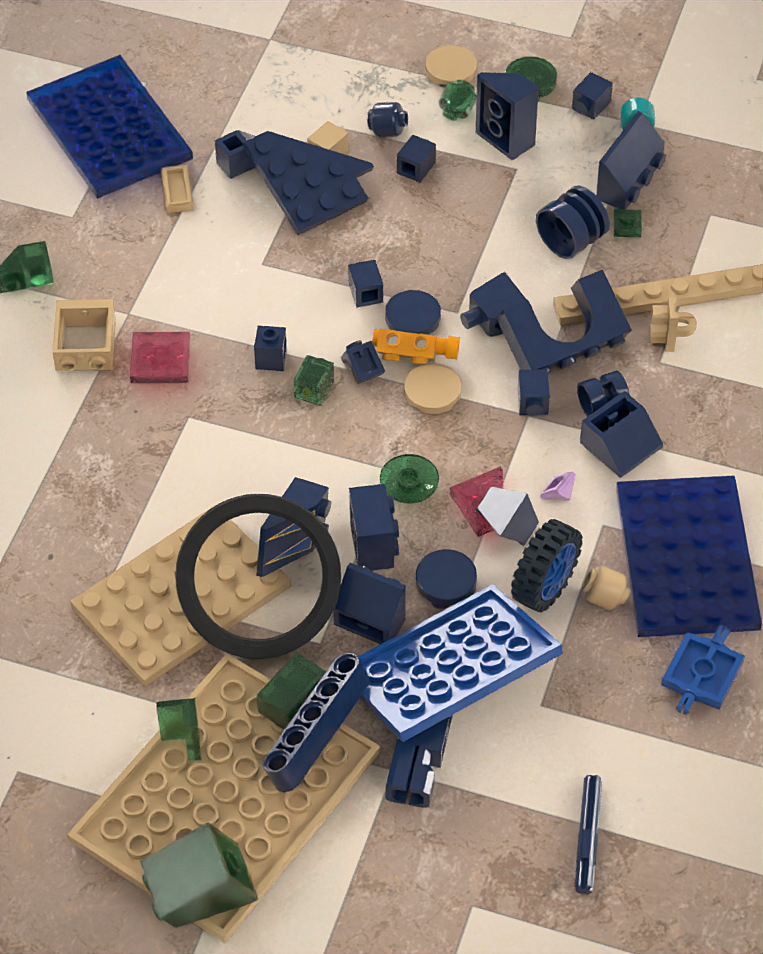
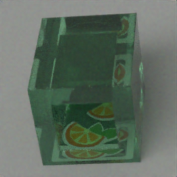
(314, 380)

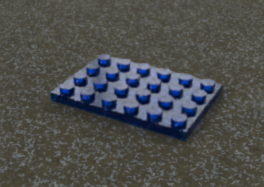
(109, 126)
(687, 556)

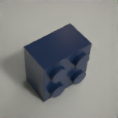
(373, 526)

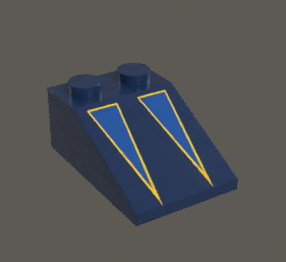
(283, 540)

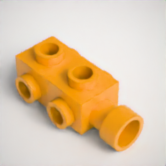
(407, 346)

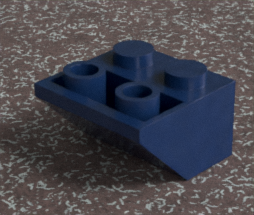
(620, 434)
(370, 604)

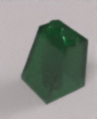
(198, 877)

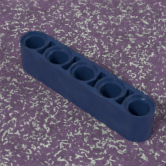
(316, 722)

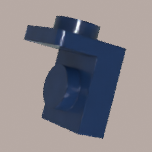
(363, 361)

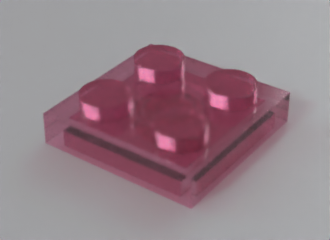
(160, 357)

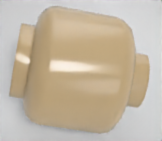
(605, 587)

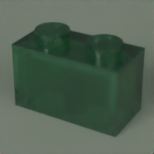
(289, 690)

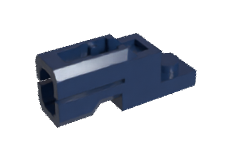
(412, 765)

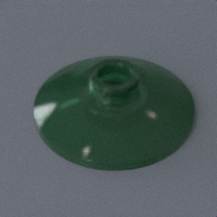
(410, 470)

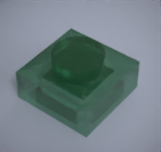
(627, 223)

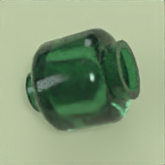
(457, 100)

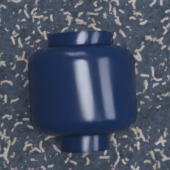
(387, 119)

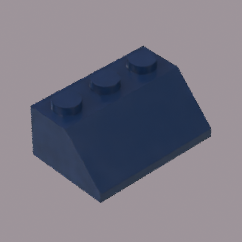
(507, 112)
(630, 163)

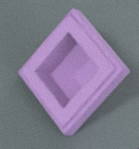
(559, 487)

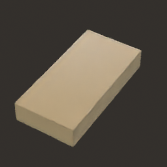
(177, 189)

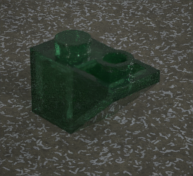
(26, 268)

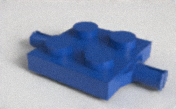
(703, 670)

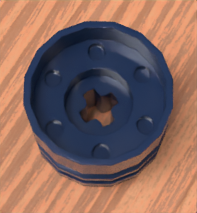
(572, 222)

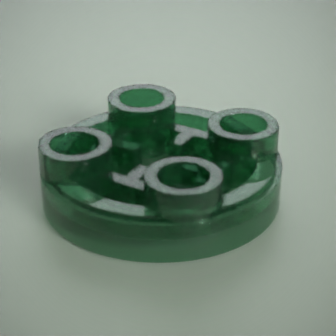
(536, 70)

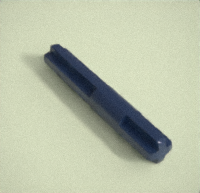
(588, 834)

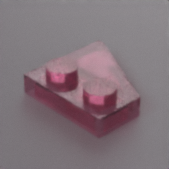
(469, 495)

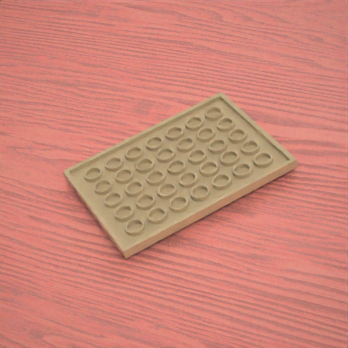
(169, 797)

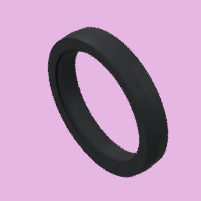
(279, 644)

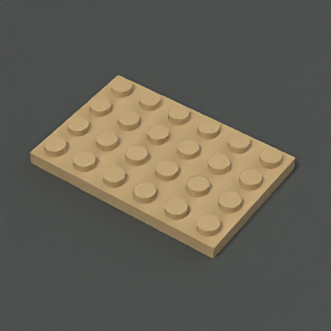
(139, 604)

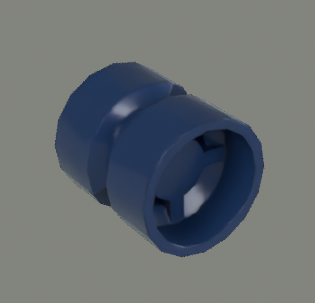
(596, 393)

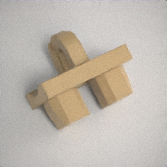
(665, 324)

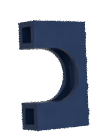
(603, 326)

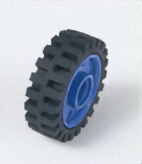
(546, 565)

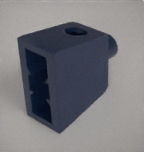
(489, 301)

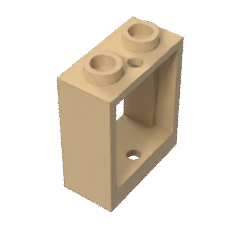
(70, 314)

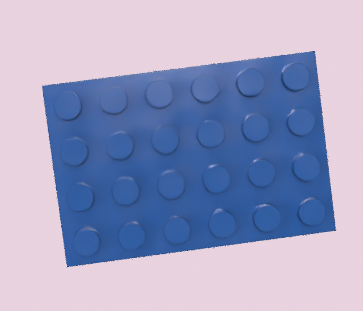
(453, 661)

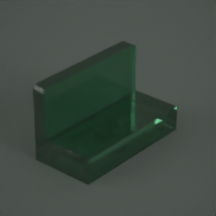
(180, 721)

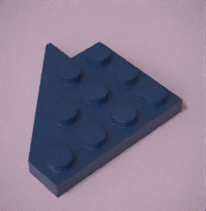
(307, 179)

